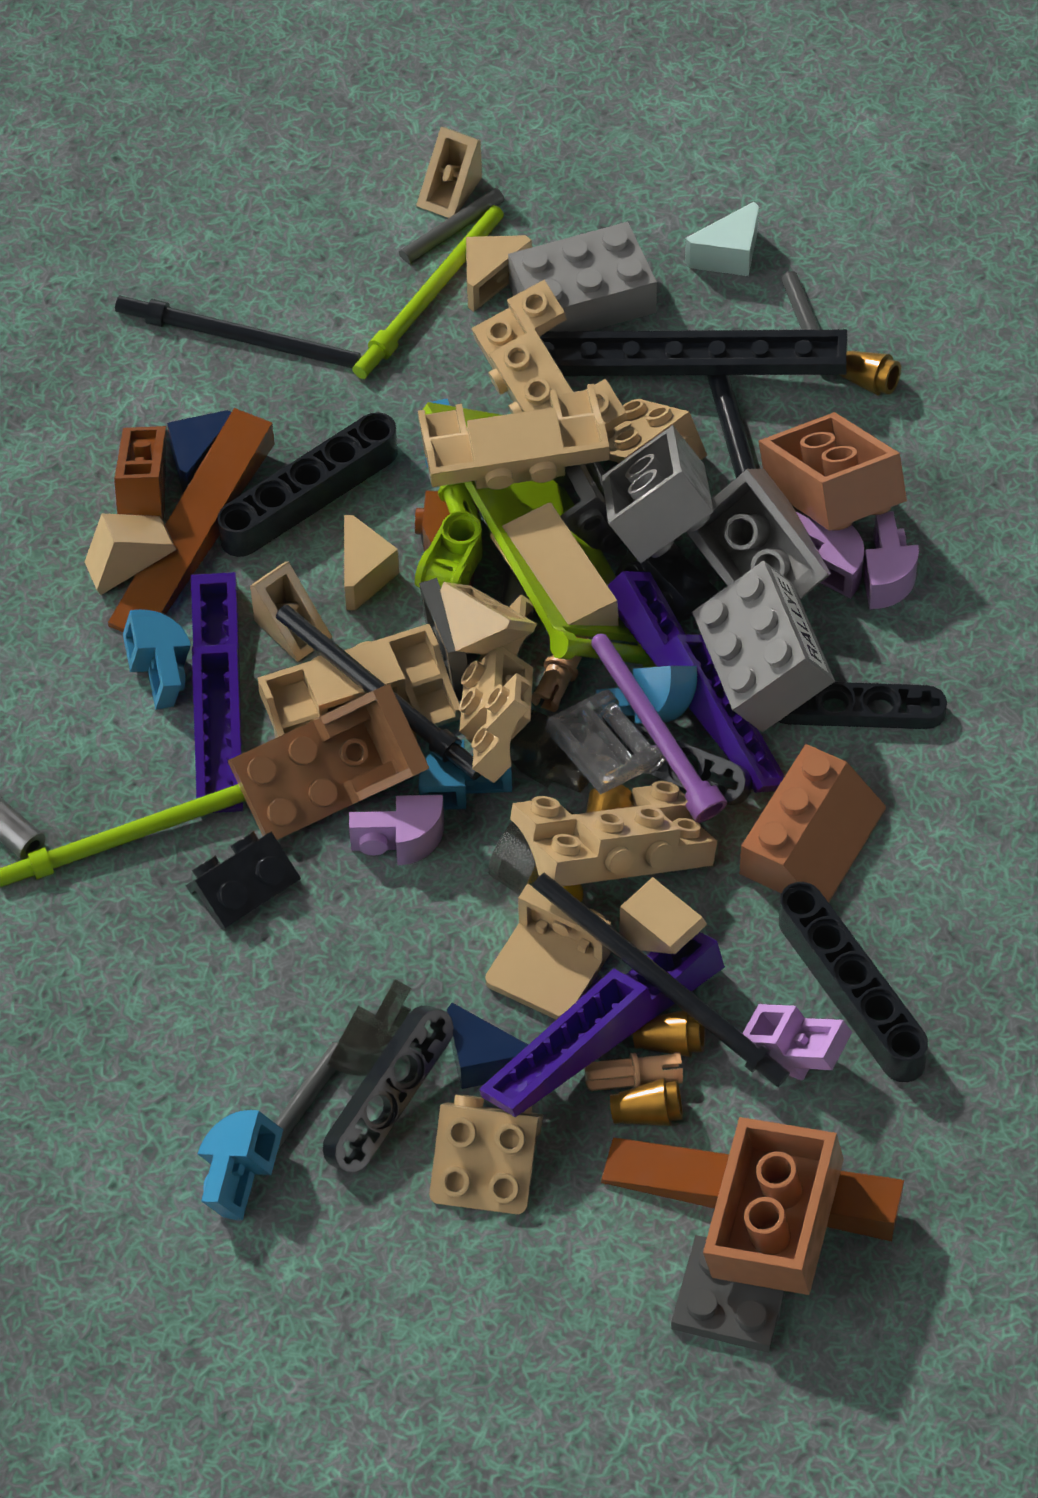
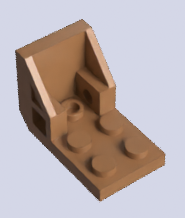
(329, 763)

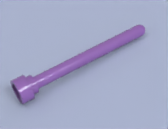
(702, 798)

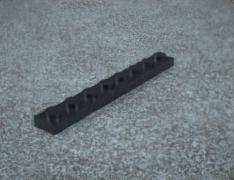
(698, 352)

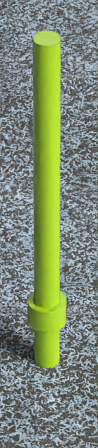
(386, 341)
(42, 862)

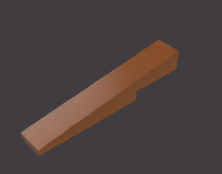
(194, 522)
(860, 1204)

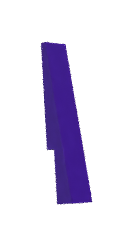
(661, 636)
(216, 681)
(595, 1025)

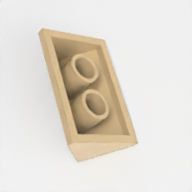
(562, 568)

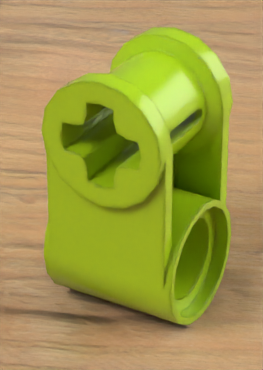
(452, 559)

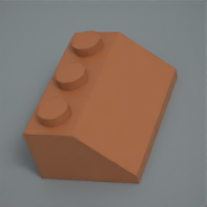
(811, 825)

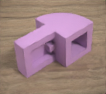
(841, 553)
(891, 567)
(410, 830)
(796, 1040)

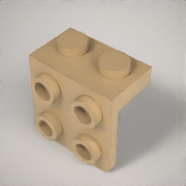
(645, 423)
(546, 958)
(483, 1156)

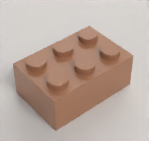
(834, 471)
(773, 1205)

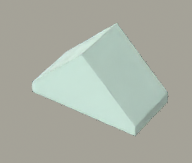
(725, 244)

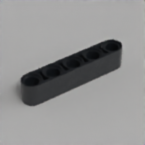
(307, 484)
(850, 962)

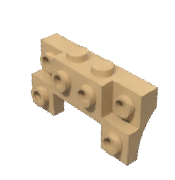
(523, 362)
(515, 445)
(405, 660)
(496, 702)
(615, 843)

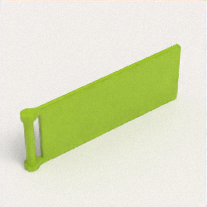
(516, 500)

